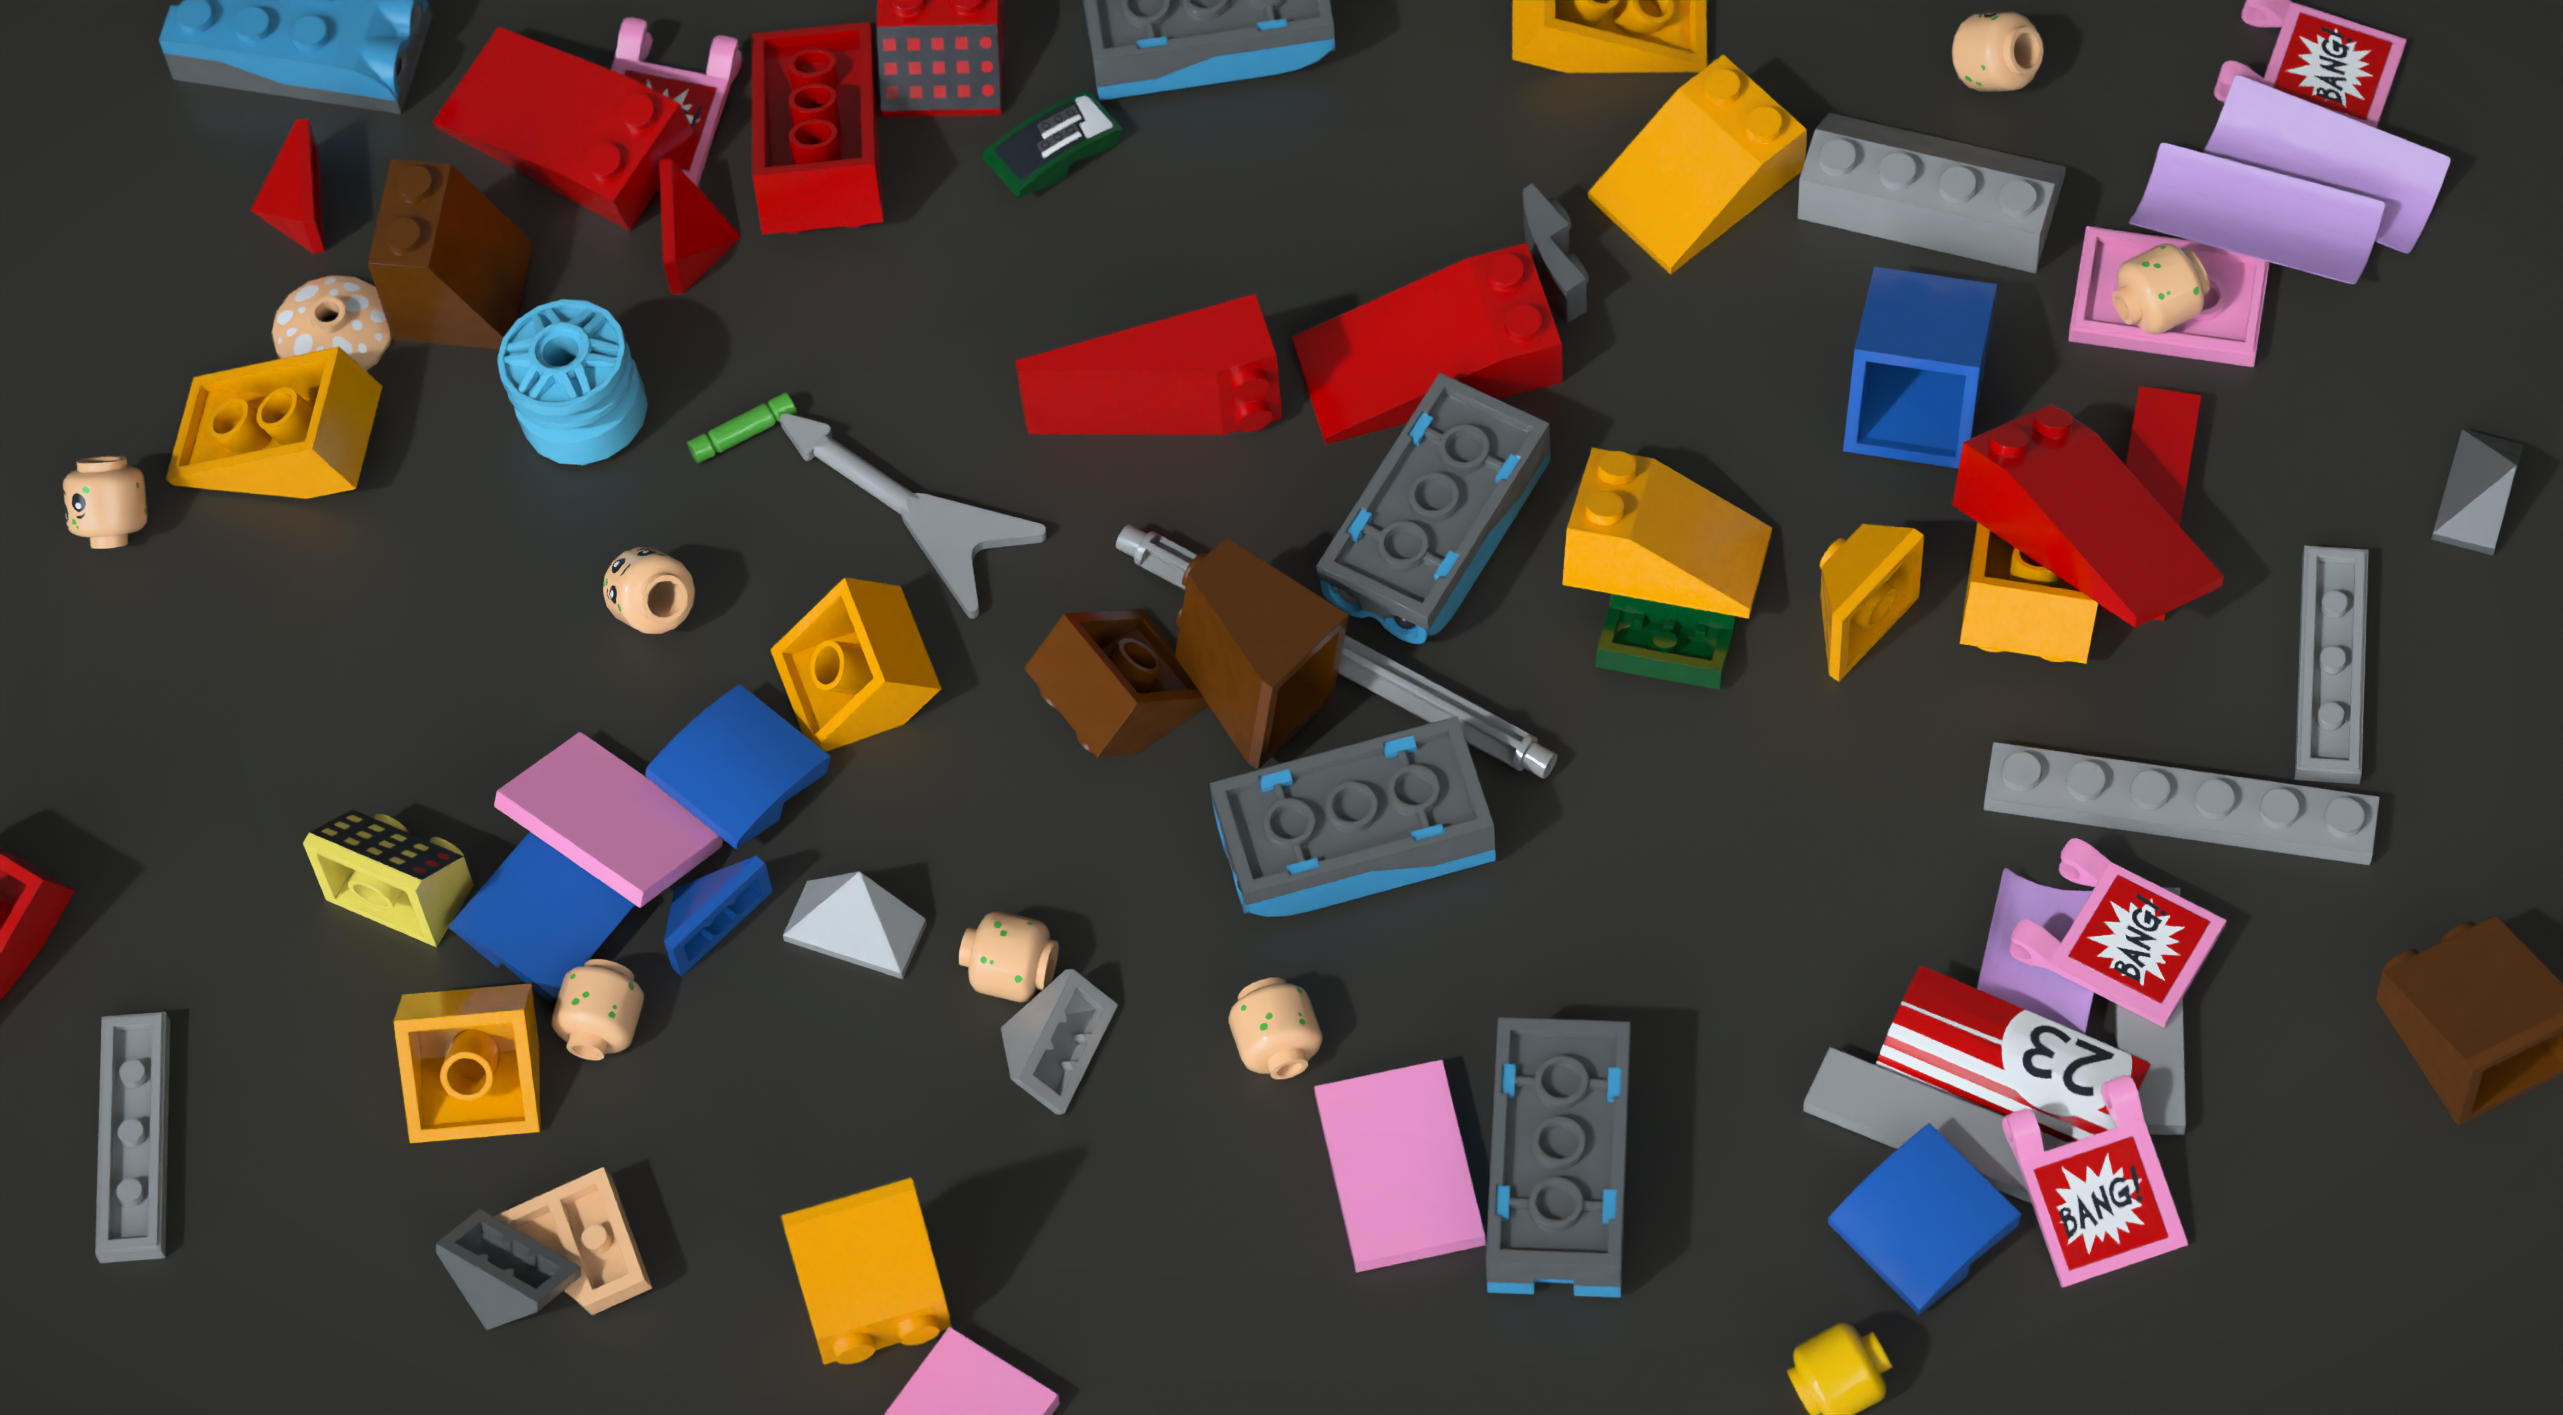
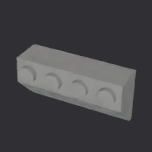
(1929, 192)

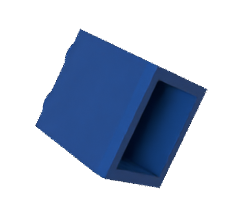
(1918, 366)

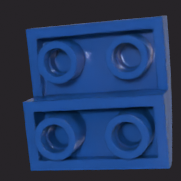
(737, 766)
(540, 916)
(1924, 1218)

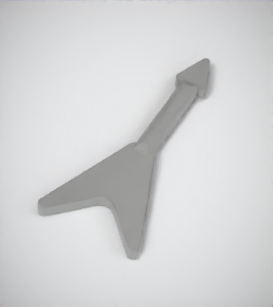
(943, 528)

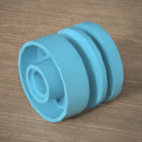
(572, 382)

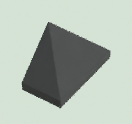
(2477, 492)
(503, 1269)

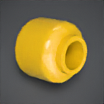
(1839, 1371)

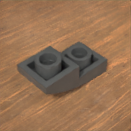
(1548, 241)

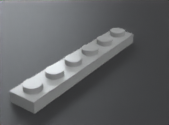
(2181, 803)

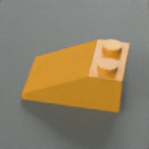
(1611, 35)
(1701, 165)
(278, 427)
(1661, 538)
(2023, 605)
(867, 1272)

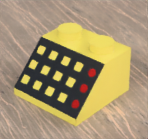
(390, 874)

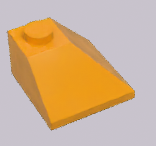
(1867, 589)

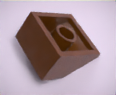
(1114, 680)

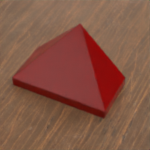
(293, 190)
(691, 229)

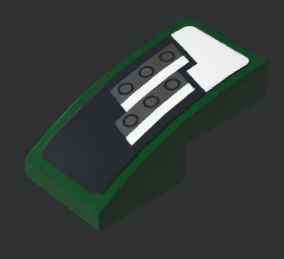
(1044, 145)

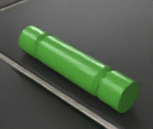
(740, 428)

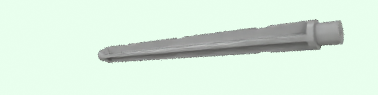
(1376, 671)

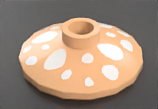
(357, 329)

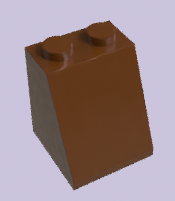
(446, 259)
(1257, 647)
(2476, 1016)

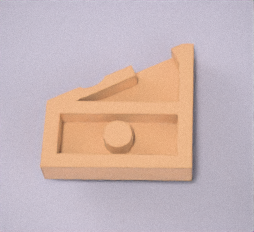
(590, 1229)

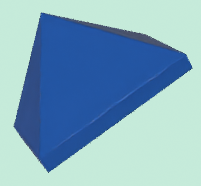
(710, 908)

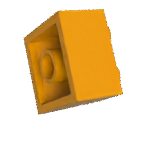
(855, 664)
(469, 1062)

